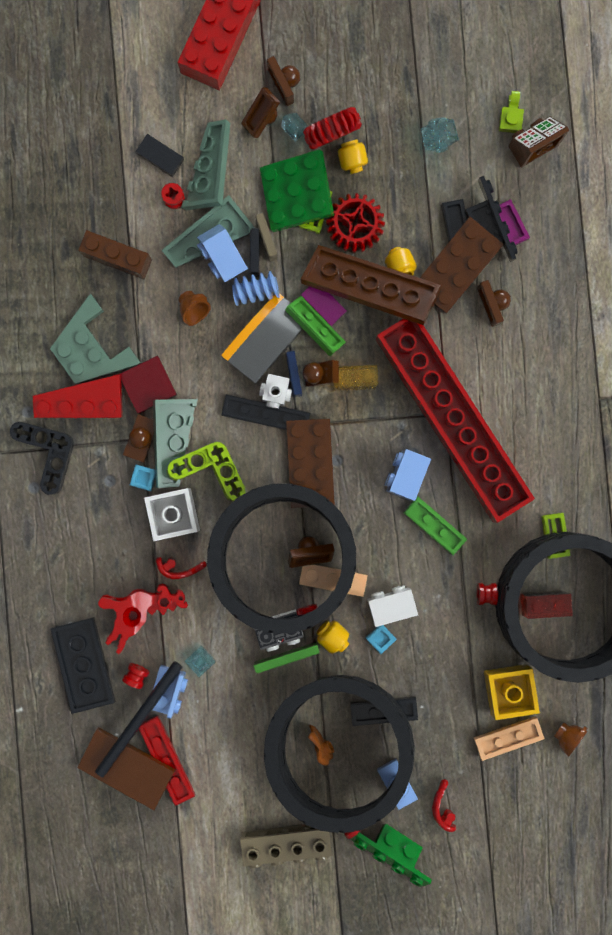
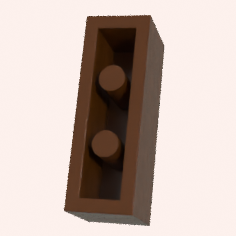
(115, 254)

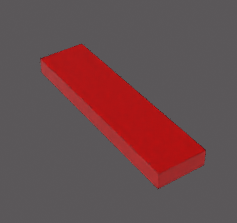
(163, 750)

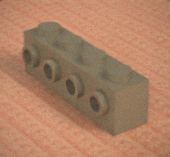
(284, 845)

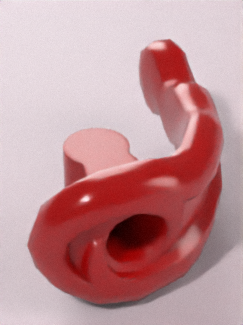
(165, 567)
(448, 817)

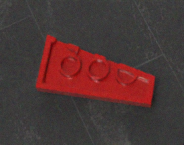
(85, 400)

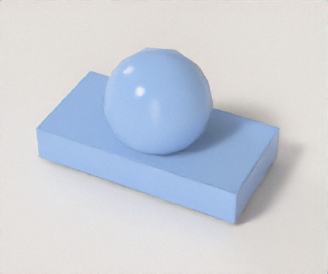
(388, 773)

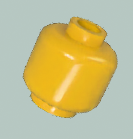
(352, 156)
(401, 260)
(333, 636)

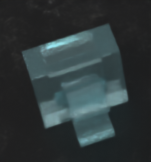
(200, 661)

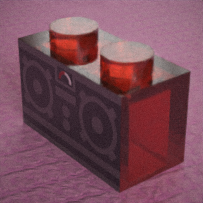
(546, 605)

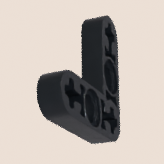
(54, 452)

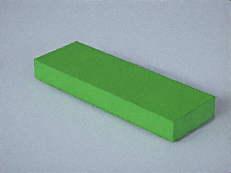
(315, 325)
(435, 526)
(286, 657)

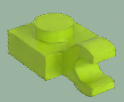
(511, 117)

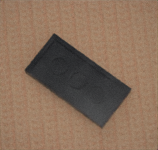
(82, 665)

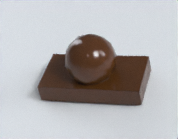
(284, 79)
(261, 113)
(493, 302)
(321, 373)
(140, 439)
(310, 553)

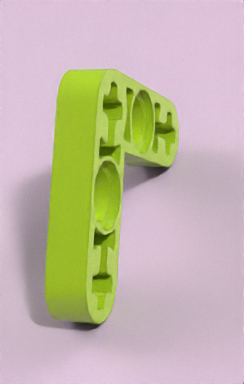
(209, 460)

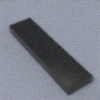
(259, 413)

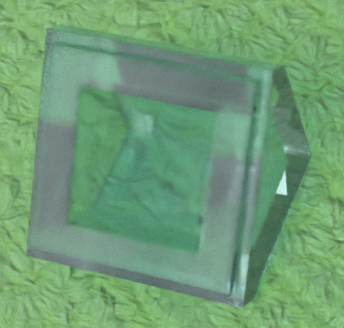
(293, 125)

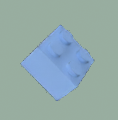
(222, 252)
(407, 474)

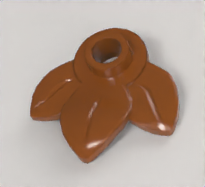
(322, 747)

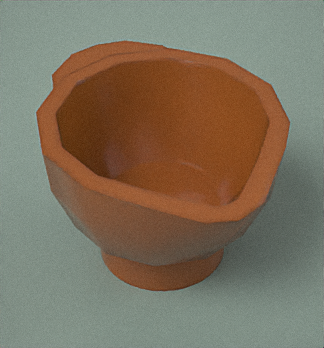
(193, 307)
(570, 737)

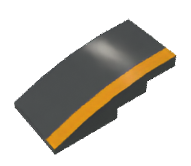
(263, 339)

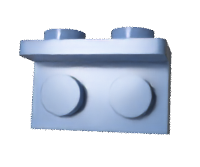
(169, 701)

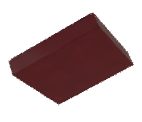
(147, 383)

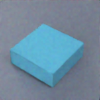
(143, 478)
(381, 638)

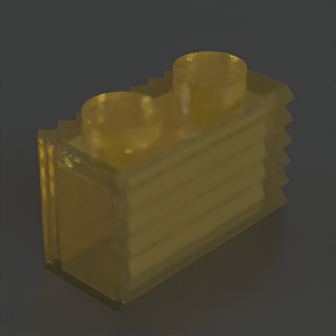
(357, 378)

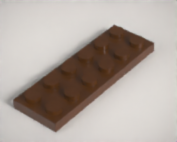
(371, 284)

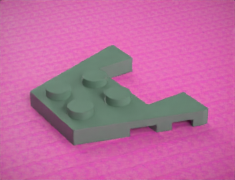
(82, 353)

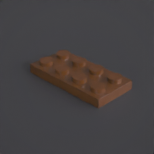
(461, 262)
(311, 456)

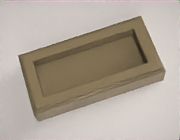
(266, 237)

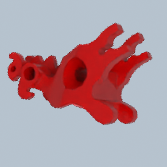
(133, 610)

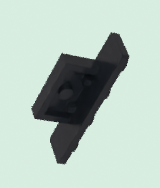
(488, 216)

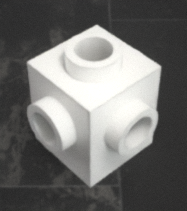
(275, 383)

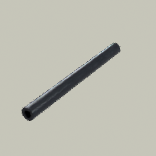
(138, 719)

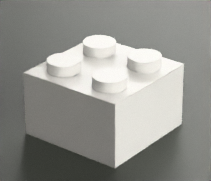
(172, 514)

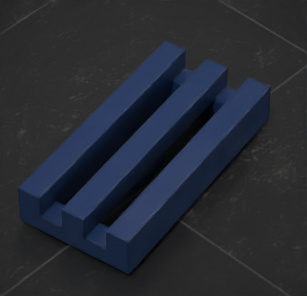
(293, 373)

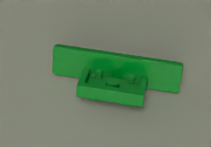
(396, 851)

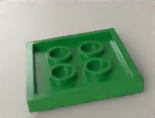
(296, 191)

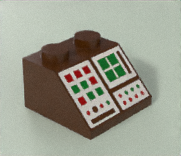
(537, 140)

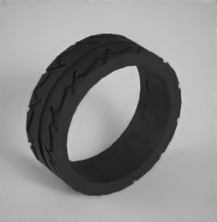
(231, 518)
(584, 669)
(297, 801)

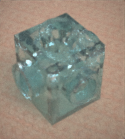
(439, 134)

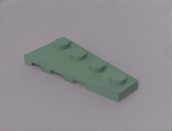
(209, 178)
(184, 247)
(171, 434)

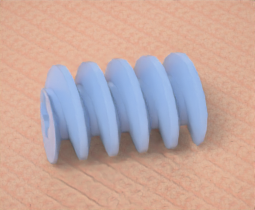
(254, 288)

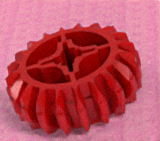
(332, 128)
(363, 226)

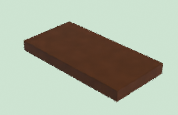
(132, 773)

